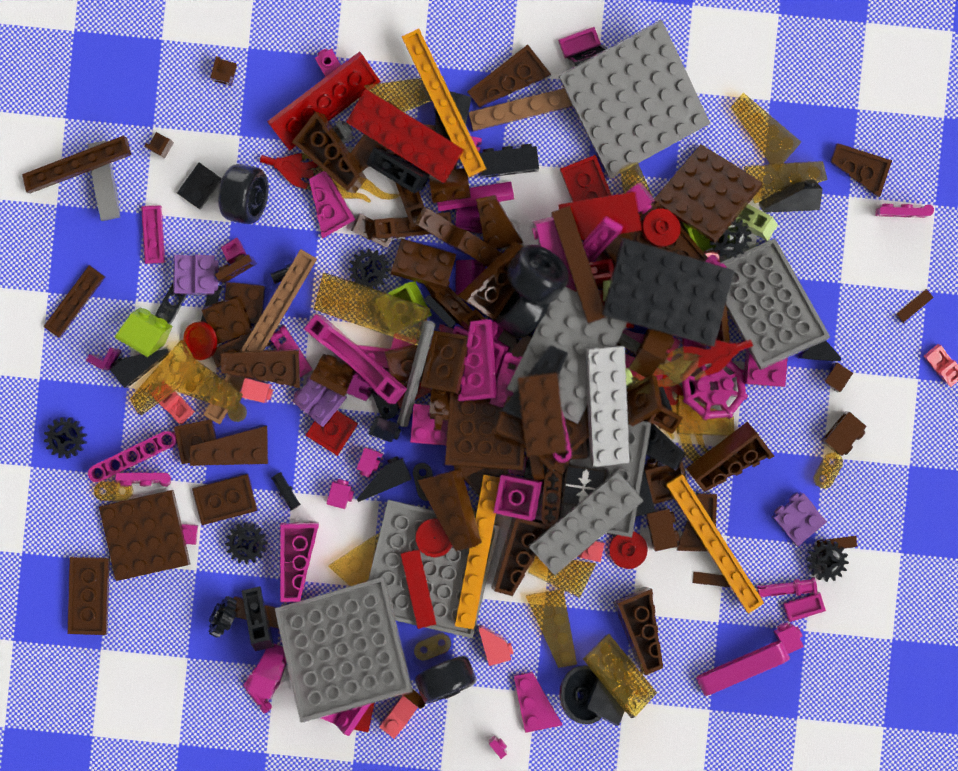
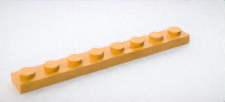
(443, 101)
(714, 543)
(478, 555)

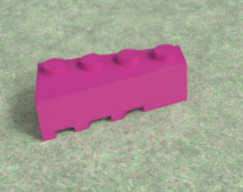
(547, 237)
(295, 555)

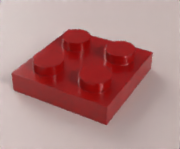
(334, 433)

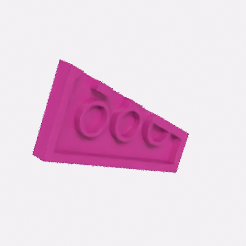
(479, 371)

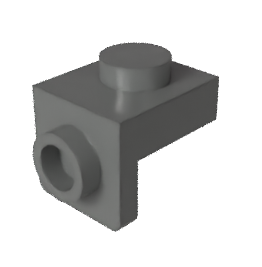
(343, 131)

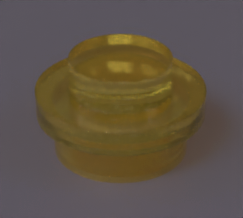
(238, 416)

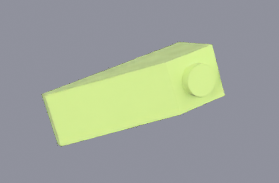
(758, 222)

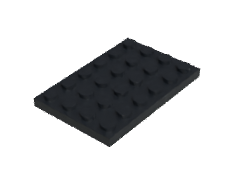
(667, 292)

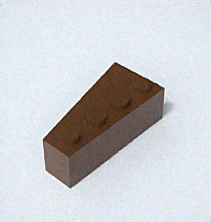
(328, 151)
(492, 288)
(652, 352)
(729, 457)
(452, 507)
(516, 554)
(641, 629)

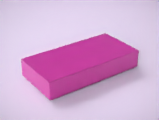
(579, 42)
(804, 607)

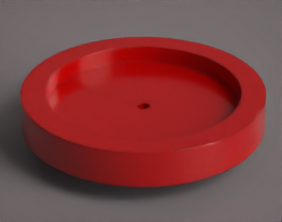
(660, 236)
(200, 340)
(427, 543)
(628, 559)

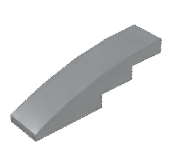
(105, 190)

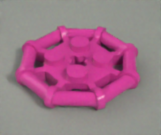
(716, 397)

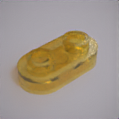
(830, 472)
(112, 491)
(432, 646)

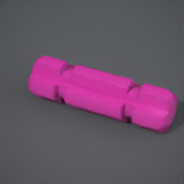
(265, 706)

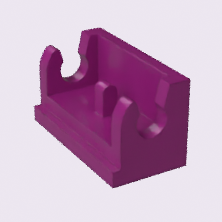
(359, 388)

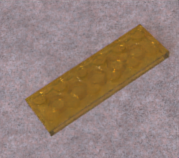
(371, 308)

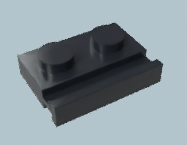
(199, 186)

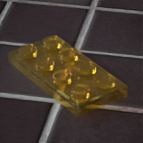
(620, 676)

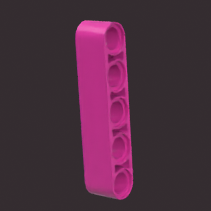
(124, 460)
(743, 668)

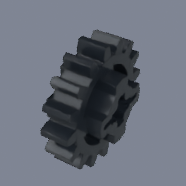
(736, 232)
(372, 261)
(68, 431)
(242, 533)
(827, 553)
(222, 616)

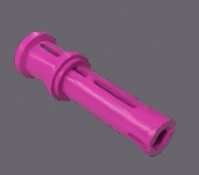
(796, 587)

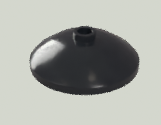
(580, 680)

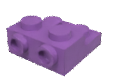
(195, 274)
(318, 401)
(798, 518)

